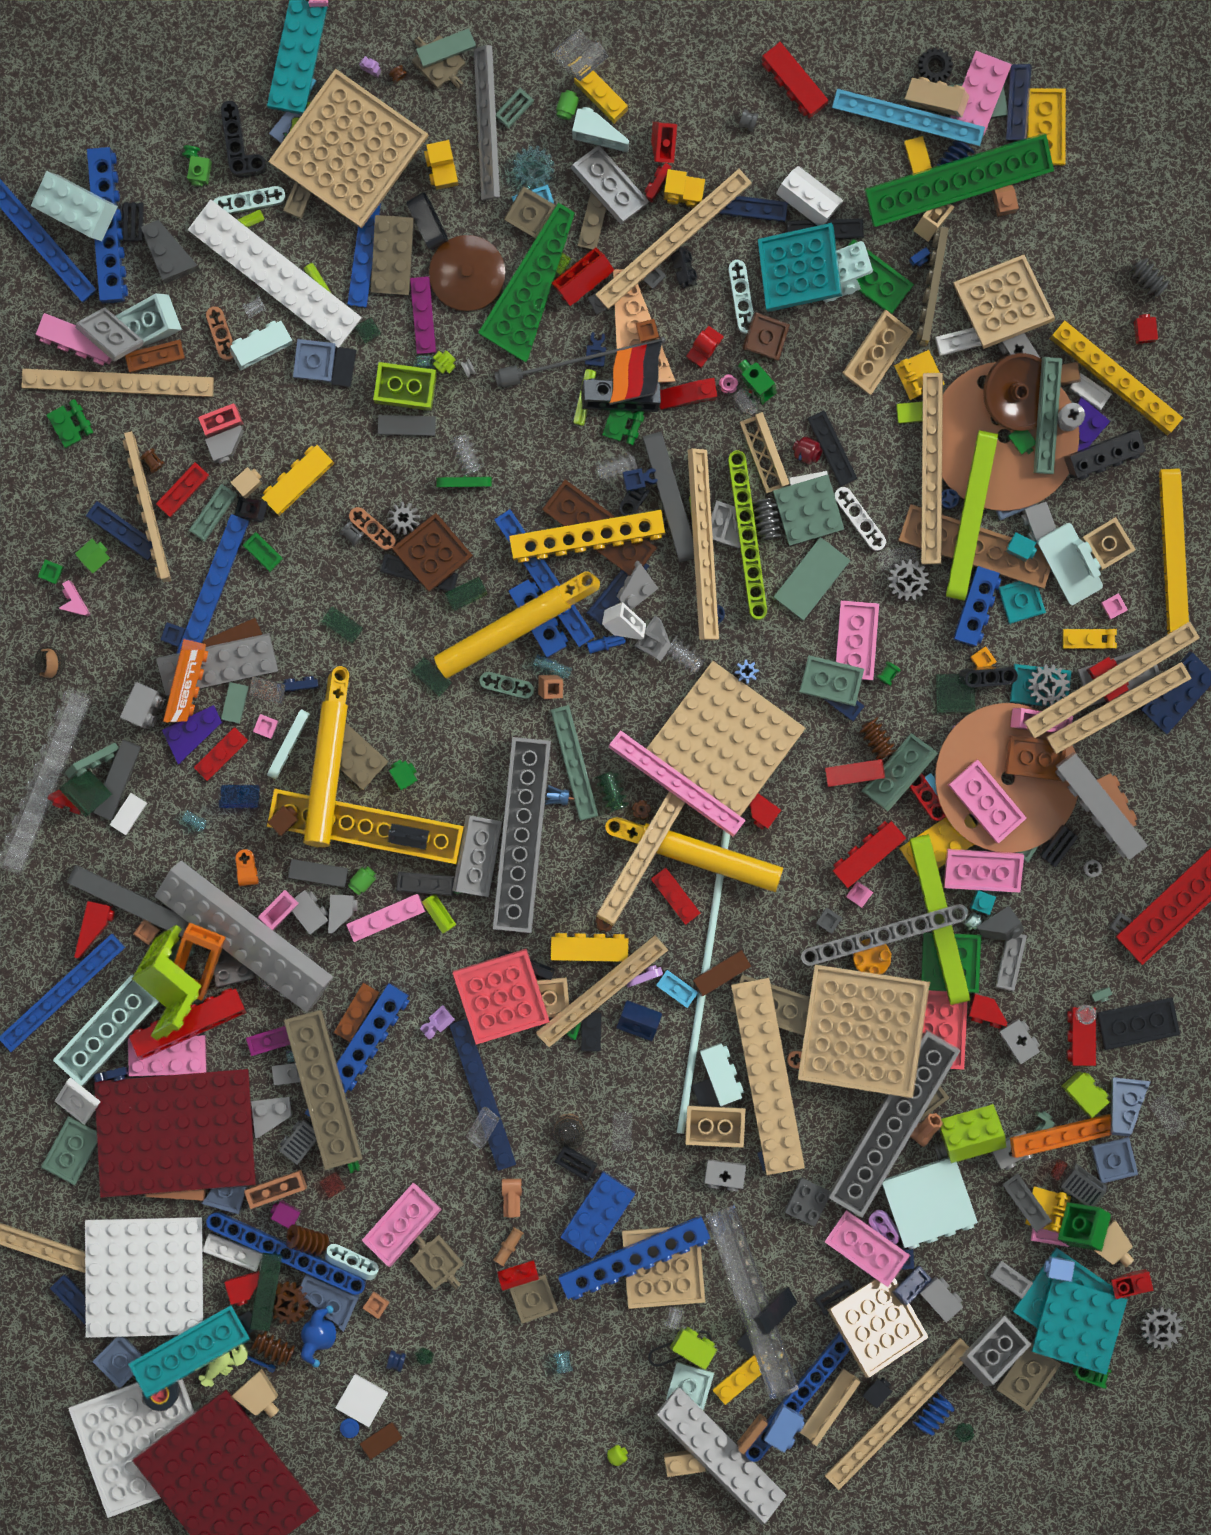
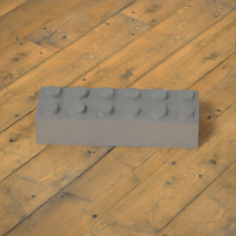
(1101, 805)

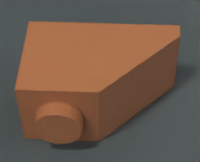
(1005, 200)

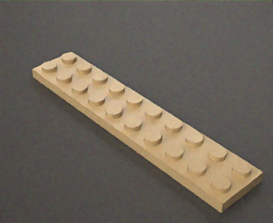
(767, 1076)

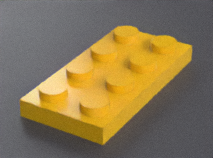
(942, 837)

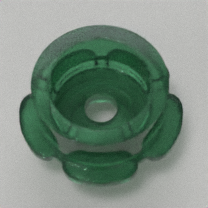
(424, 1356)
(964, 1437)

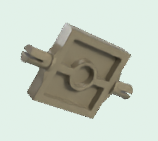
(442, 71)
(437, 1262)

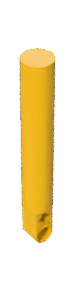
(515, 624)
(327, 761)
(706, 856)

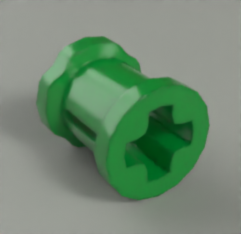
(888, 673)

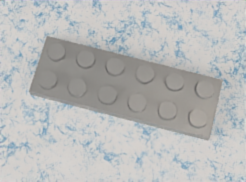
(227, 662)

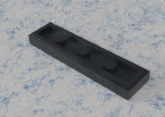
(842, 227)
(832, 448)
(394, 566)

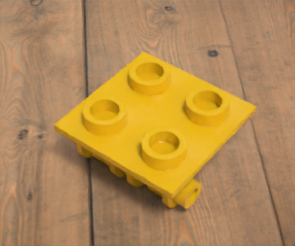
(912, 372)
(1054, 1206)

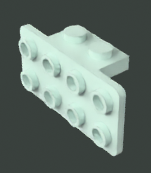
(852, 264)
(1071, 563)

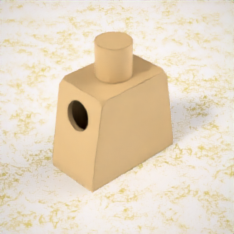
(1116, 1245)
(257, 1395)

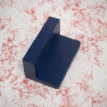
(639, 1020)

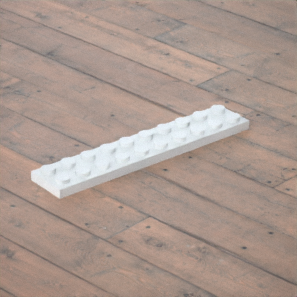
(274, 273)

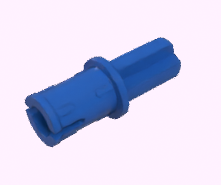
(605, 643)

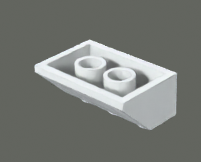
(809, 196)

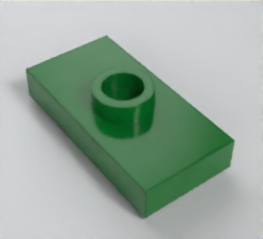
(262, 551)

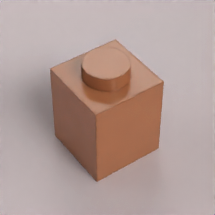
(550, 686)

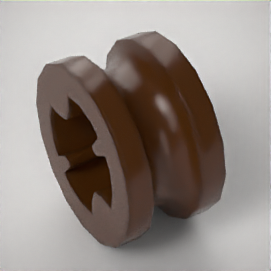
(397, 74)

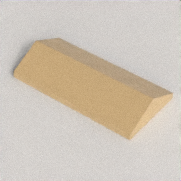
(877, 352)
(554, 995)

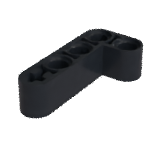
(237, 139)

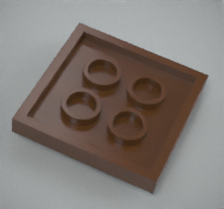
(432, 552)

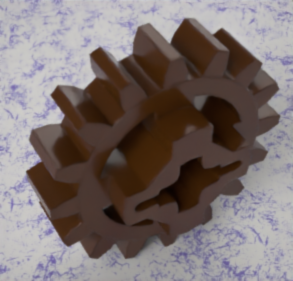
(291, 1311)

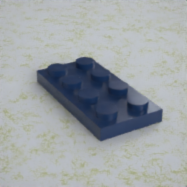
(1173, 705)

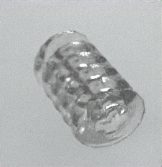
(467, 454)
(615, 466)
(685, 656)

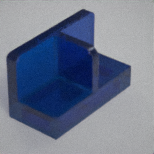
(240, 796)

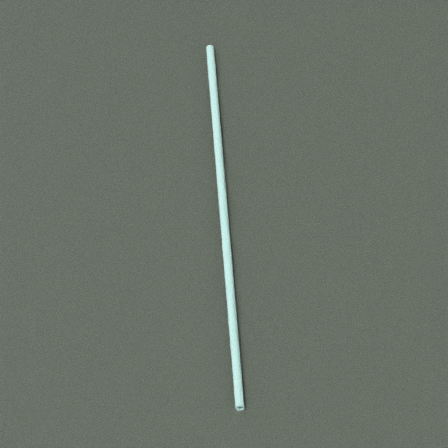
(701, 999)

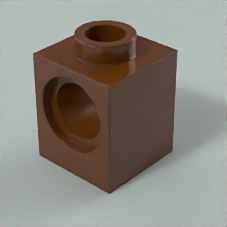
(283, 820)

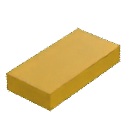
(917, 154)

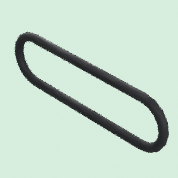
(674, 1359)

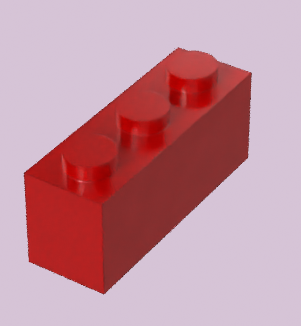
(583, 276)
(1082, 1041)

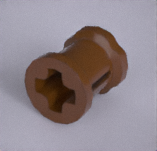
(152, 460)

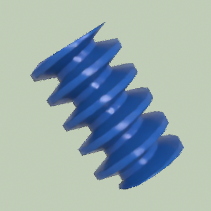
(934, 1415)

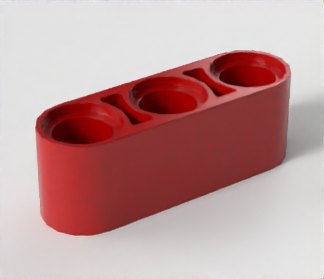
(933, 802)

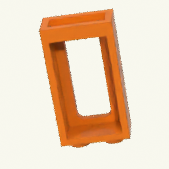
(206, 939)

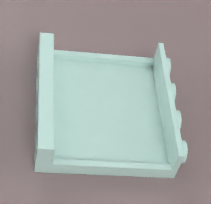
(929, 1202)

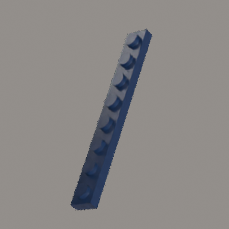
(482, 1091)

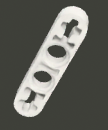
(862, 517)

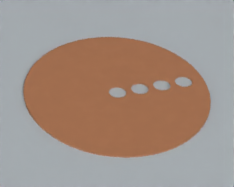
(1012, 476)
(986, 738)

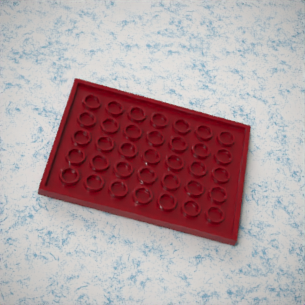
(175, 1133)
(224, 1475)

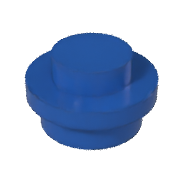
(349, 1428)

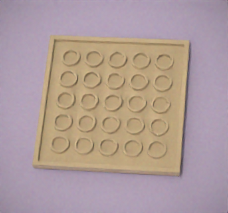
(348, 148)
(726, 738)
(864, 1031)

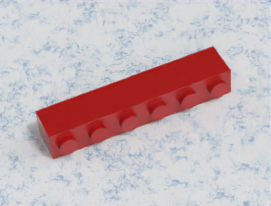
(199, 1020)

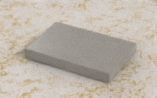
(109, 334)

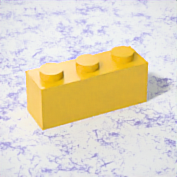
(602, 96)

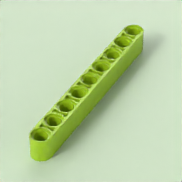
(971, 515)
(747, 526)
(943, 937)

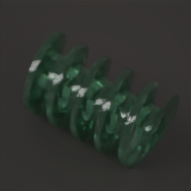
(612, 791)

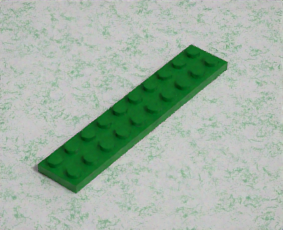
(959, 180)

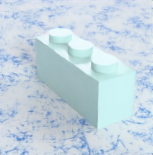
(260, 344)
(722, 1074)

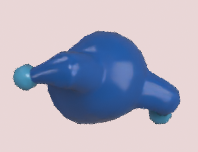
(317, 1335)

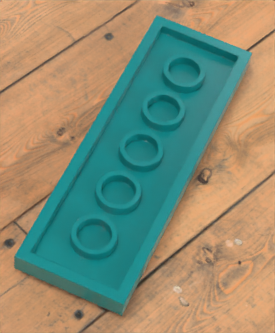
(297, 57)
(189, 1352)

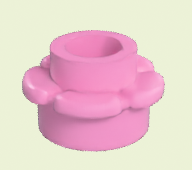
(733, 383)

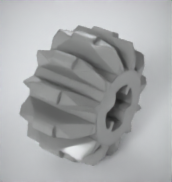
(405, 511)

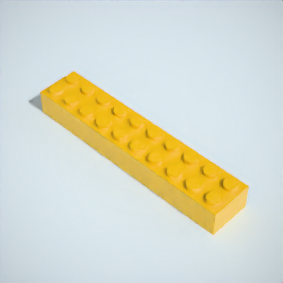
(371, 827)

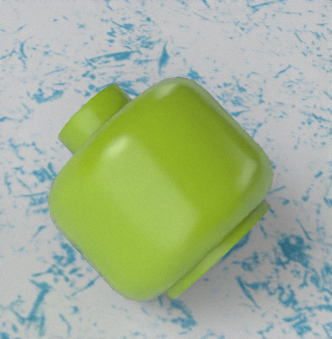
(617, 1455)

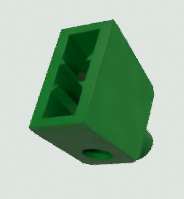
(762, 385)

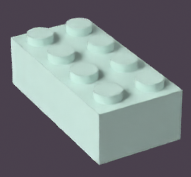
(74, 206)

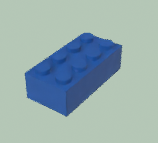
(597, 1214)

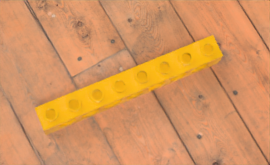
(1116, 378)
(653, 518)

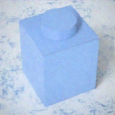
(1059, 1268)

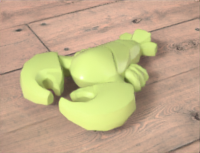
(221, 1365)

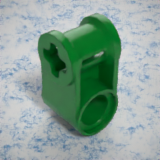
(1092, 1377)

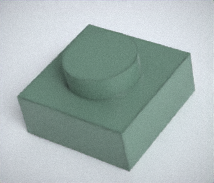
(1101, 995)

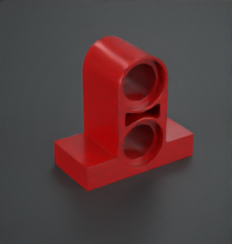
(704, 346)

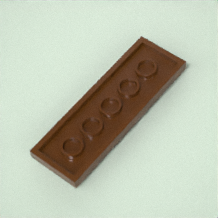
(573, 507)

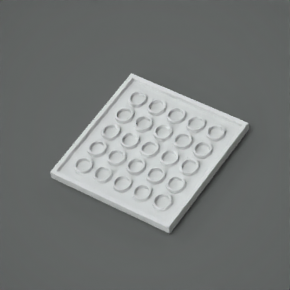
(143, 1276)
(115, 1431)

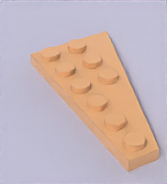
(628, 312)

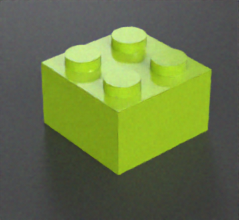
(1085, 1093)
(693, 1348)

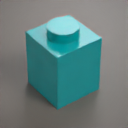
(1021, 547)
(982, 902)

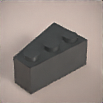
(167, 253)

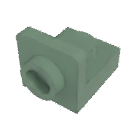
(1047, 1121)

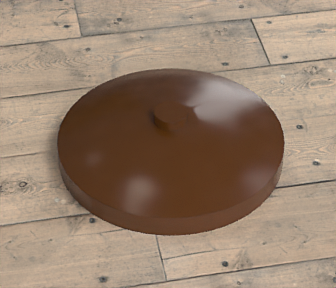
(467, 273)
(1013, 391)

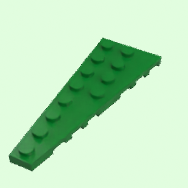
(521, 306)

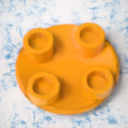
(872, 960)

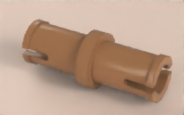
(508, 1246)

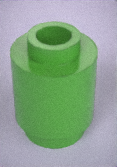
(567, 105)
(362, 880)

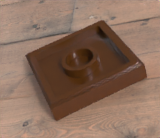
(766, 336)

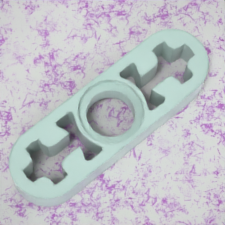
(354, 1269)

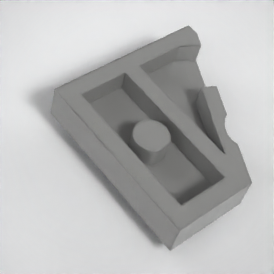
(636, 587)
(655, 640)
(270, 1113)

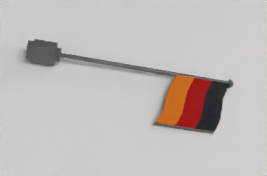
(633, 371)

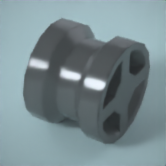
(748, 120)

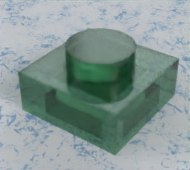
(368, 330)

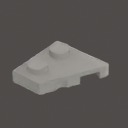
(725, 525)

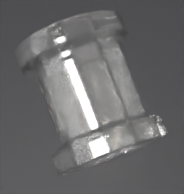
(254, 307)
(674, 1318)

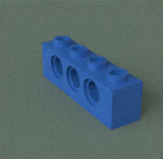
(962, 633)
(559, 640)

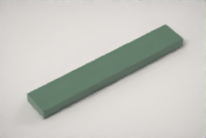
(1047, 415)
(574, 762)

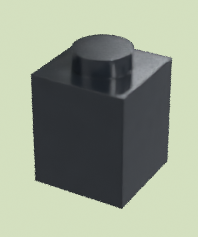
(877, 1391)

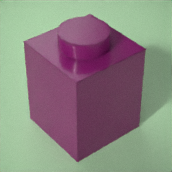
(285, 1213)

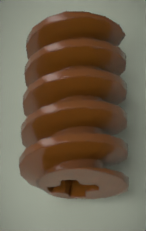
(876, 739)
(306, 1240)
(273, 1348)

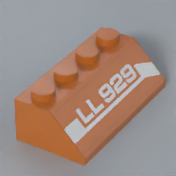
(185, 681)

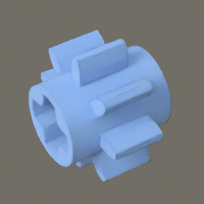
(750, 668)

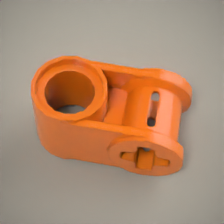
(247, 871)

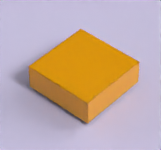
(983, 658)

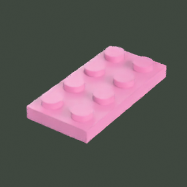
(984, 87)
(858, 635)
(987, 801)
(983, 870)
(179, 1059)
(401, 1224)
(867, 1248)

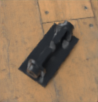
(687, 274)
(408, 836)

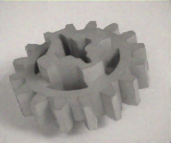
(908, 588)
(1040, 686)
(1156, 1333)

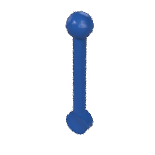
(271, 1368)

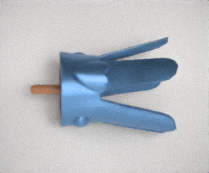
(557, 796)

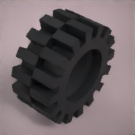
(935, 55)

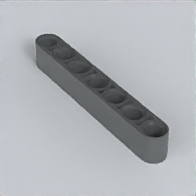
(670, 496)
(126, 899)

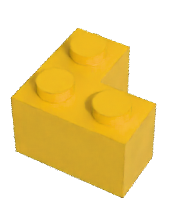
(442, 164)
(683, 188)

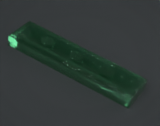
(265, 1291)

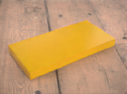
(1048, 116)

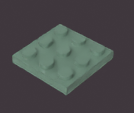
(808, 510)

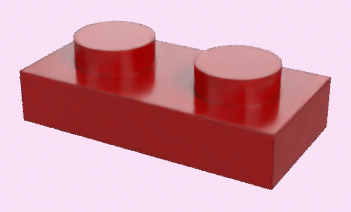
(661, 175)
(518, 1275)

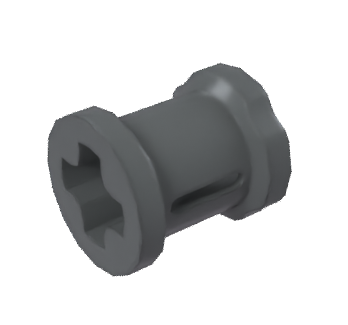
(352, 533)

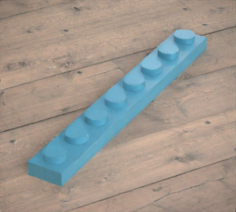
(908, 117)

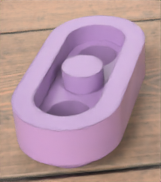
(651, 972)
(885, 1226)

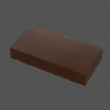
(381, 1440)

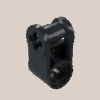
(633, 499)

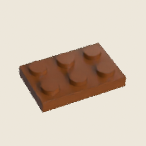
(1032, 758)

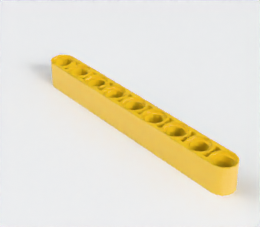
(1173, 548)

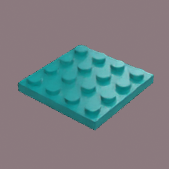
(799, 267)
(1032, 1304)
(1079, 1325)

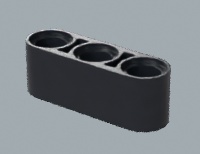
(427, 221)
(996, 678)

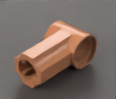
(926, 1129)
(511, 1191)

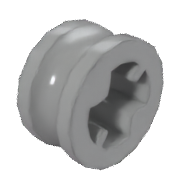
(468, 368)
(1093, 874)

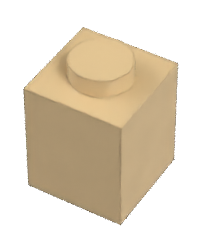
(247, 482)

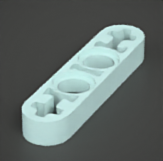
(248, 197)
(739, 297)
(288, 744)

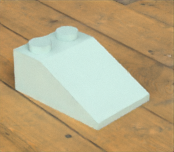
(593, 129)
(152, 319)

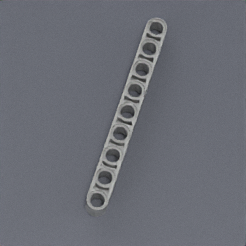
(874, 935)

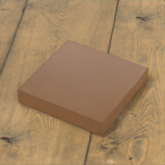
(752, 1433)

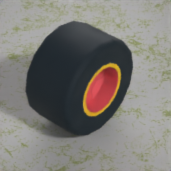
(162, 1401)

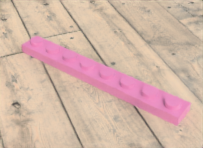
(676, 783)

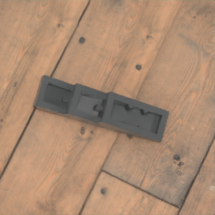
(118, 778)

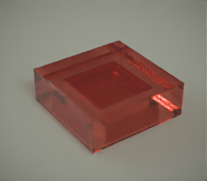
(1058, 1169)
(332, 1185)

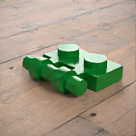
(617, 422)
(65, 427)

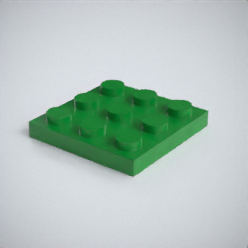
(969, 951)

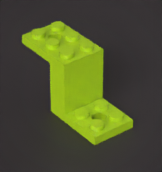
(166, 982)

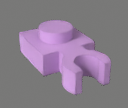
(370, 66)
(438, 1021)

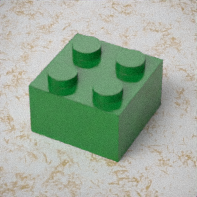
(1084, 1226)

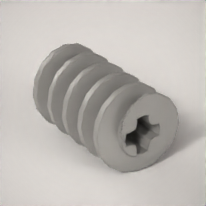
(1074, 410)

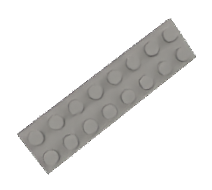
(720, 1455)

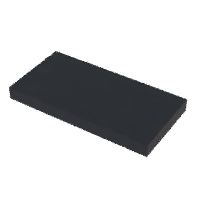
(1138, 1023)

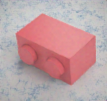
(220, 420)

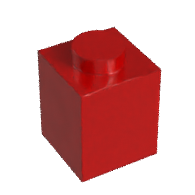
(1145, 329)

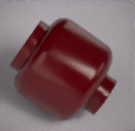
(807, 450)

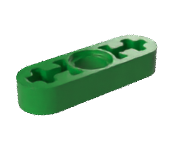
(463, 481)

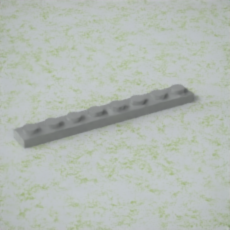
(486, 123)

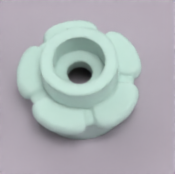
(973, 921)

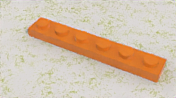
(1061, 1136)

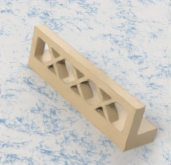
(772, 452)
(830, 1406)

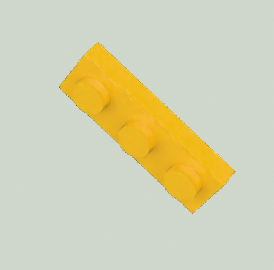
(738, 1380)

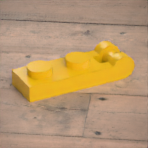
(1088, 638)

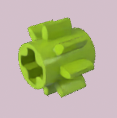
(444, 362)

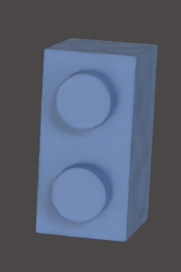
(783, 1428)

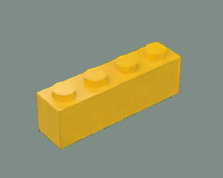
(297, 480)
(589, 948)

